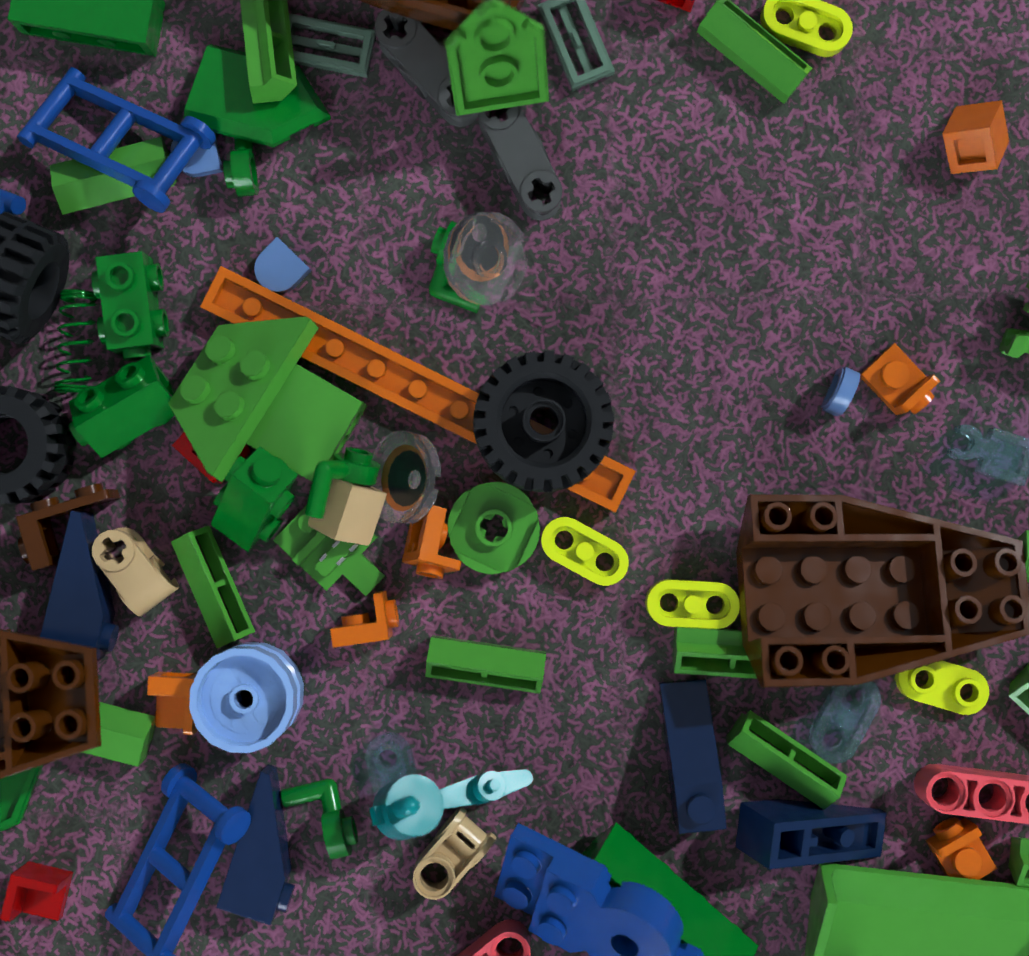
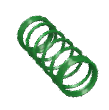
(69, 295)

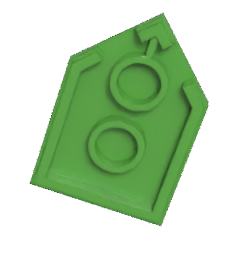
(497, 60)

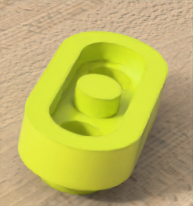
(806, 20)
(584, 550)
(691, 604)
(944, 687)

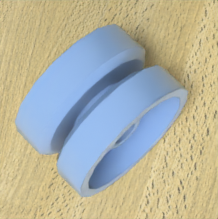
(233, 722)

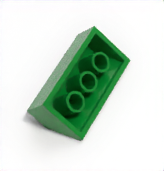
(702, 923)

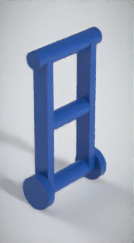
(150, 191)
(229, 827)

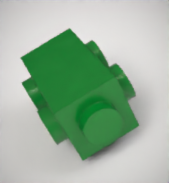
(129, 304)
(122, 407)
(254, 498)

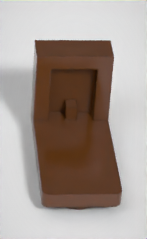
(38, 539)

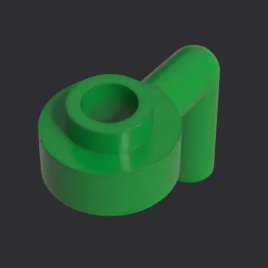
(241, 169)
(439, 285)
(352, 466)
(337, 830)

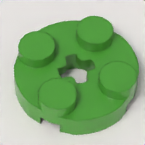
(503, 552)

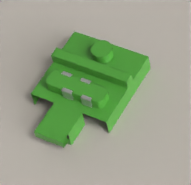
(327, 558)

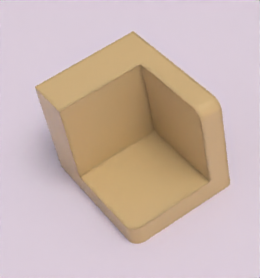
(350, 512)

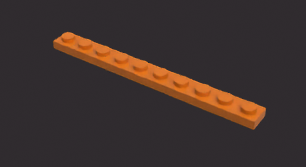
(388, 374)

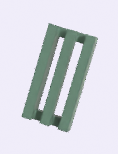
(321, 62)
(590, 75)

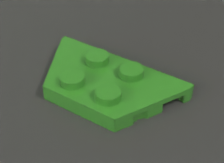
(236, 384)

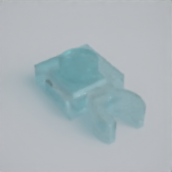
(998, 455)

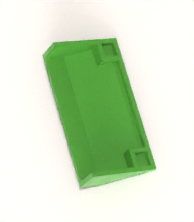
(914, 914)

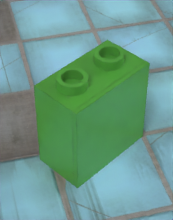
(307, 422)

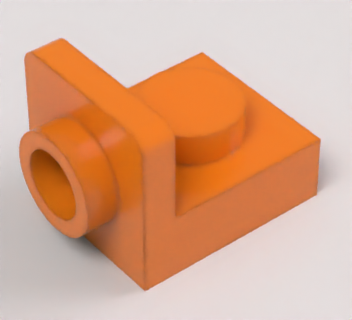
(899, 382)
(423, 543)
(360, 629)
(960, 849)

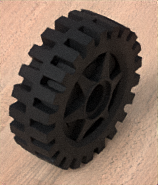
(551, 385)

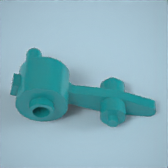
(416, 804)

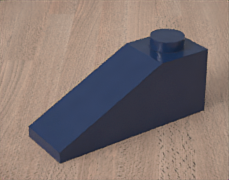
(80, 597)
(692, 757)
(802, 833)
(261, 861)

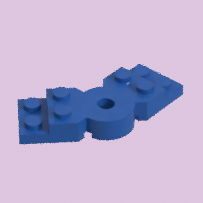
(578, 907)

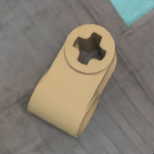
(136, 573)
(457, 848)

